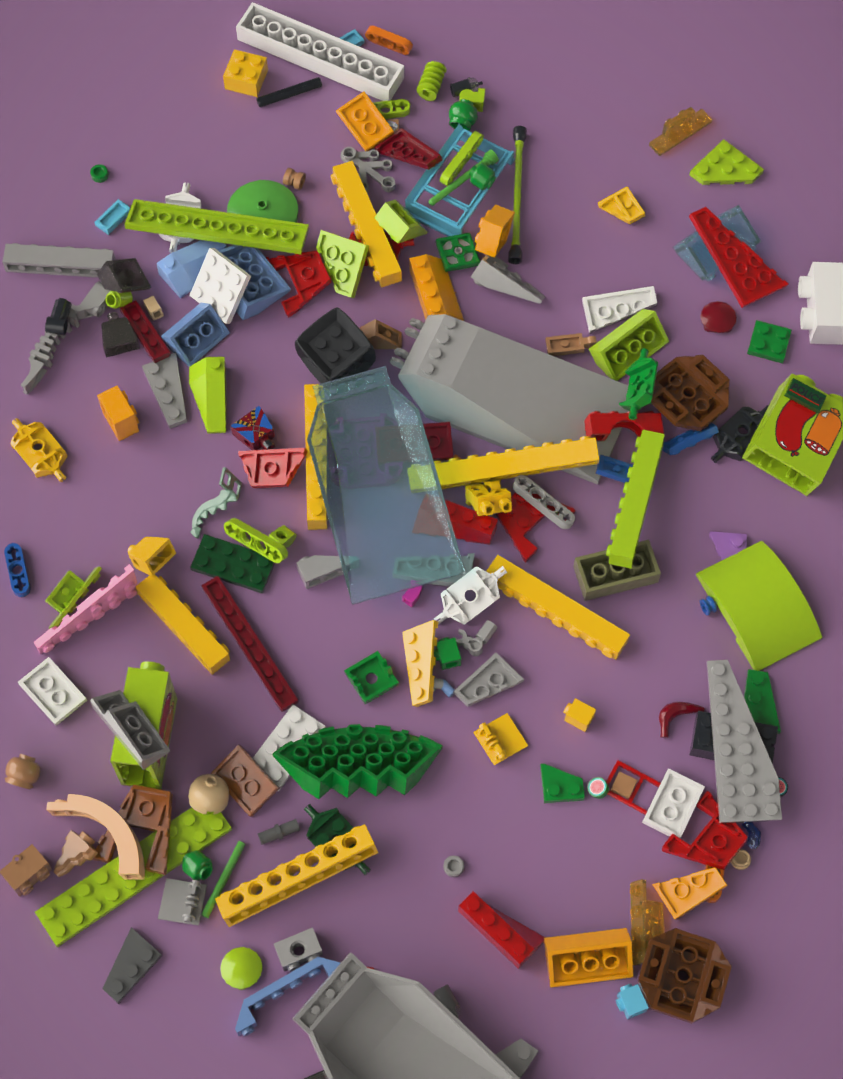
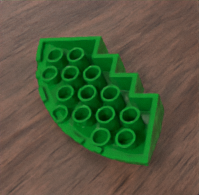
(356, 759)

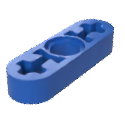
(23, 576)

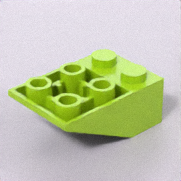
(399, 222)

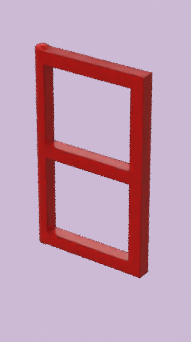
(642, 777)

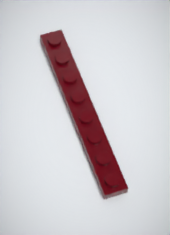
(249, 644)

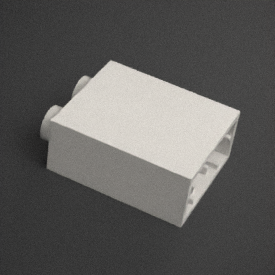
(824, 303)

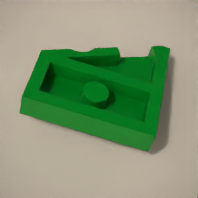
(560, 785)

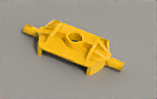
(43, 461)

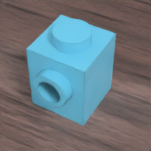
(631, 1001)

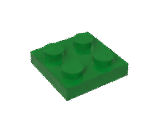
(769, 341)

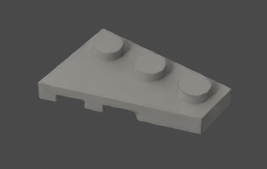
(487, 681)

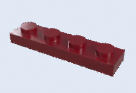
(145, 332)

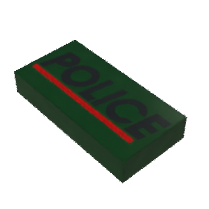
(805, 395)

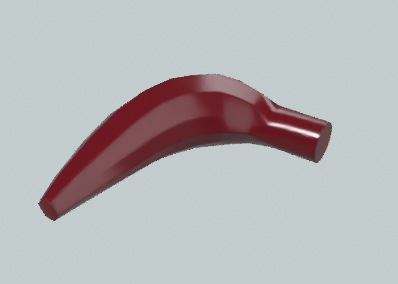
(673, 710)

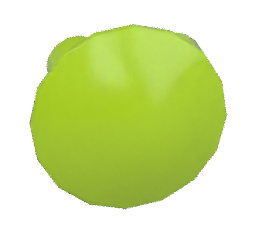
(241, 968)

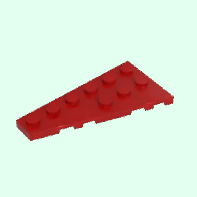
(739, 264)

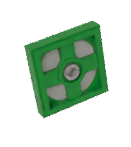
(457, 252)

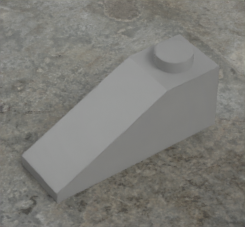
(318, 569)

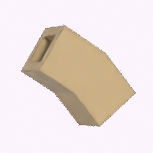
(153, 308)

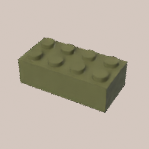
(600, 578)

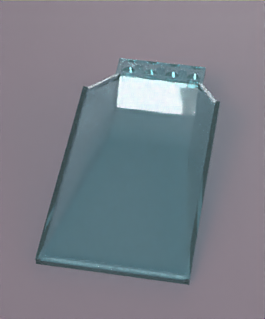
(380, 487)

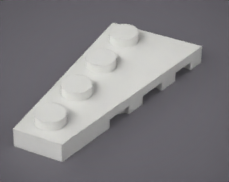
(612, 307)

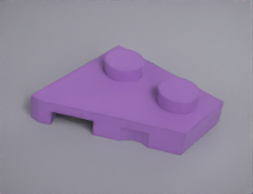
(728, 543)

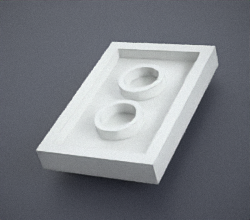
(52, 691)
(673, 804)

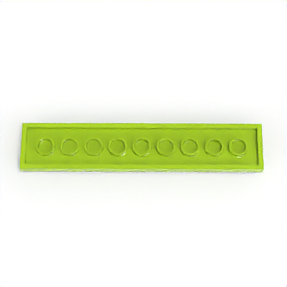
(217, 226)
(107, 889)

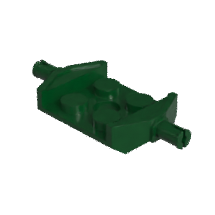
(326, 827)

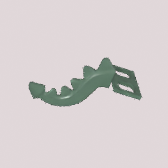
(221, 501)

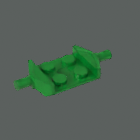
(641, 384)

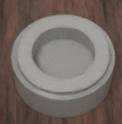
(453, 866)

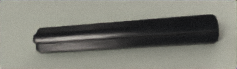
(289, 92)

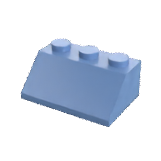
(195, 333)

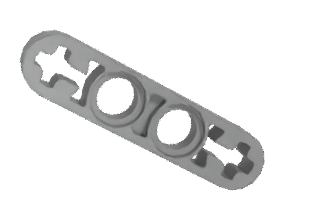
(541, 504)

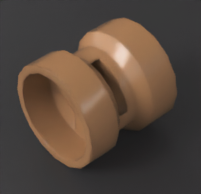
(294, 178)

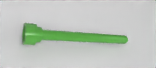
(489, 158)

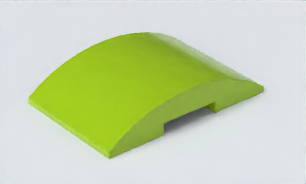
(761, 605)

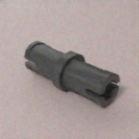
(278, 831)

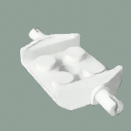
(182, 199)
(481, 583)

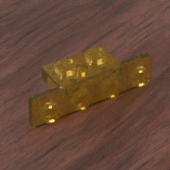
(679, 129)
(646, 920)

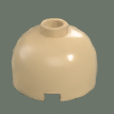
(208, 794)

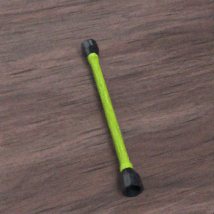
(515, 251)

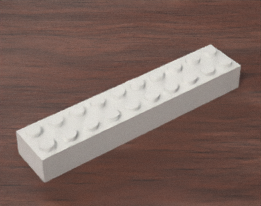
(320, 52)

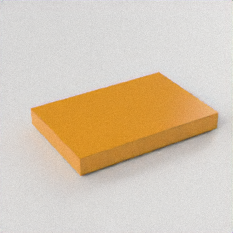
(365, 121)

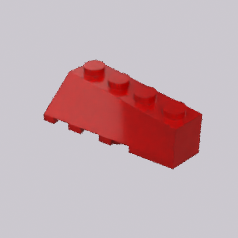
(469, 525)
(506, 934)

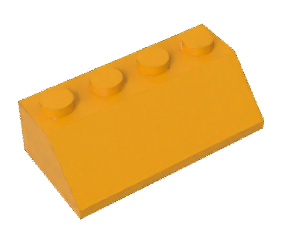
(433, 286)
(589, 957)

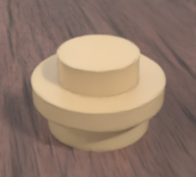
(741, 860)

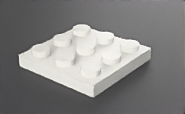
(220, 284)

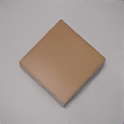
(624, 785)

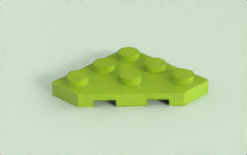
(726, 166)
(342, 261)

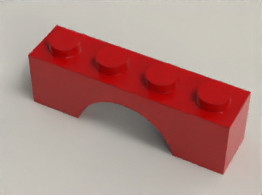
(599, 424)

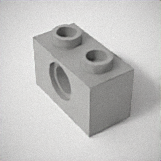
(305, 939)

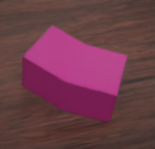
(412, 595)

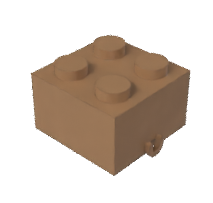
(26, 871)

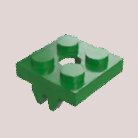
(376, 665)

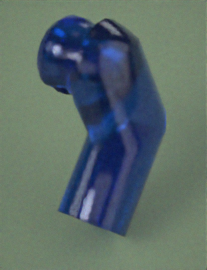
(754, 835)

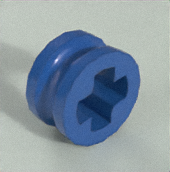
(708, 605)

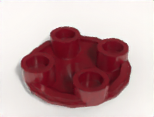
(718, 317)

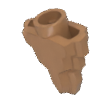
(75, 852)

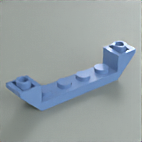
(246, 1022)

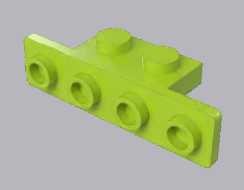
(68, 591)

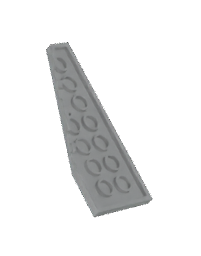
(743, 768)

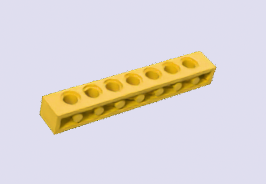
(291, 885)

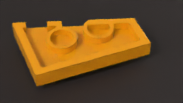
(689, 891)

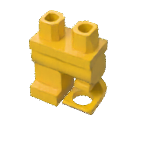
(487, 502)

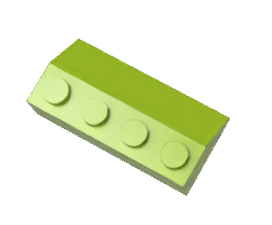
(624, 344)

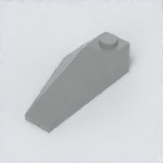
(494, 275)

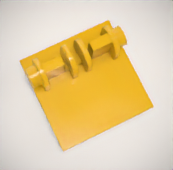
(500, 738)

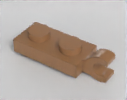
(568, 344)

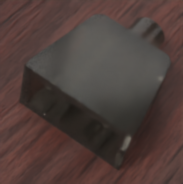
(118, 335)

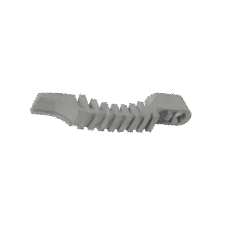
(92, 305)

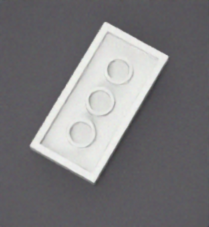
(290, 728)

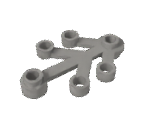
(368, 167)

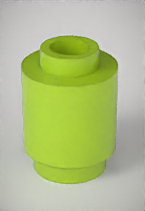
(117, 299)

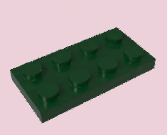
(232, 563)

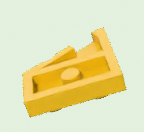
(623, 206)

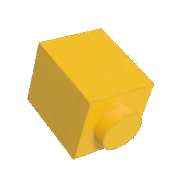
(579, 714)

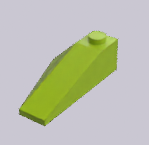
(208, 386)

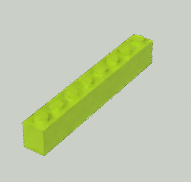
(636, 499)

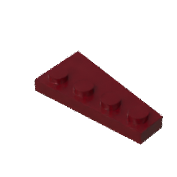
(409, 149)

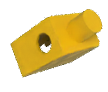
(151, 554)

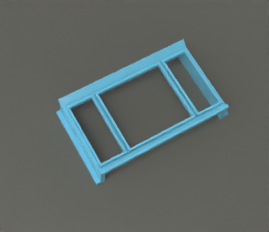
(435, 220)

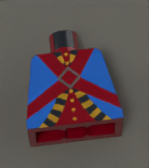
(254, 430)

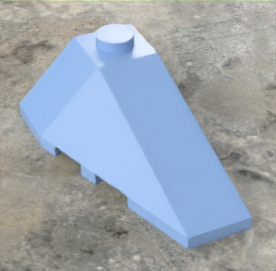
(183, 266)

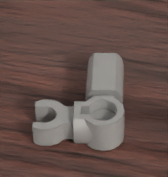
(475, 645)

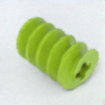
(431, 80)

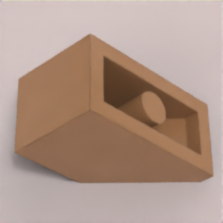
(381, 335)

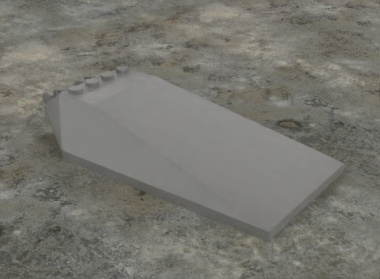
(503, 388)

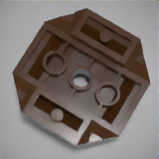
(698, 379)
(699, 959)

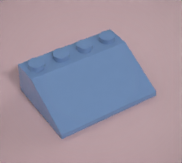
(265, 282)

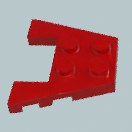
(307, 275)
(521, 521)
(715, 844)

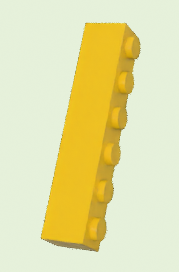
(183, 624)

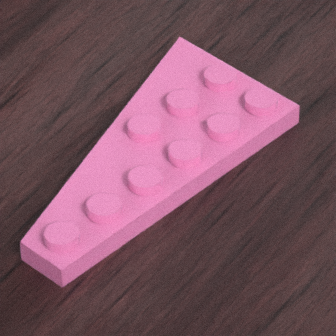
(90, 609)

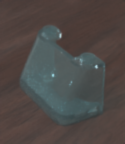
(695, 253)

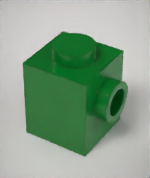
(447, 653)

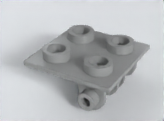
(182, 901)

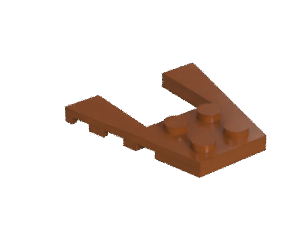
(146, 810)

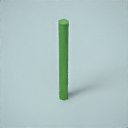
(223, 879)

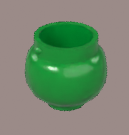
(463, 113)

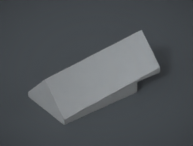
(130, 727)

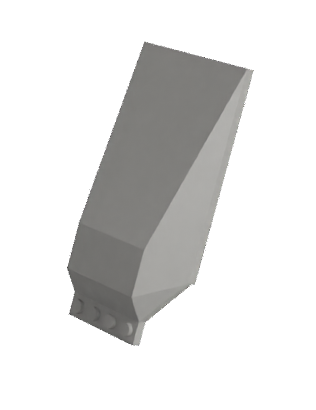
(390, 1029)

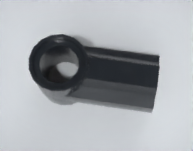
(58, 322)

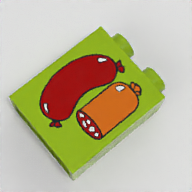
(796, 441)
(157, 698)

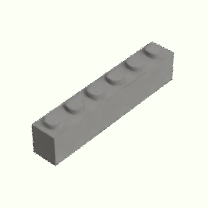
(55, 260)

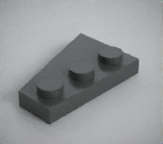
(130, 966)

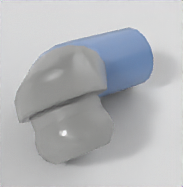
(444, 686)

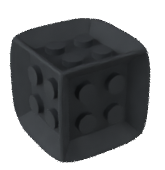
(335, 347)

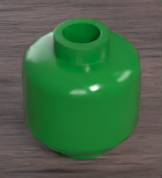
(482, 176)
(197, 865)

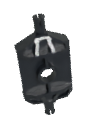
(730, 441)

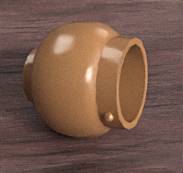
(22, 771)

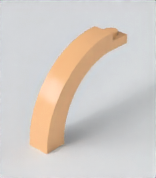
(129, 849)

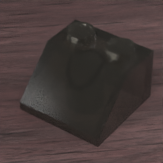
(123, 276)

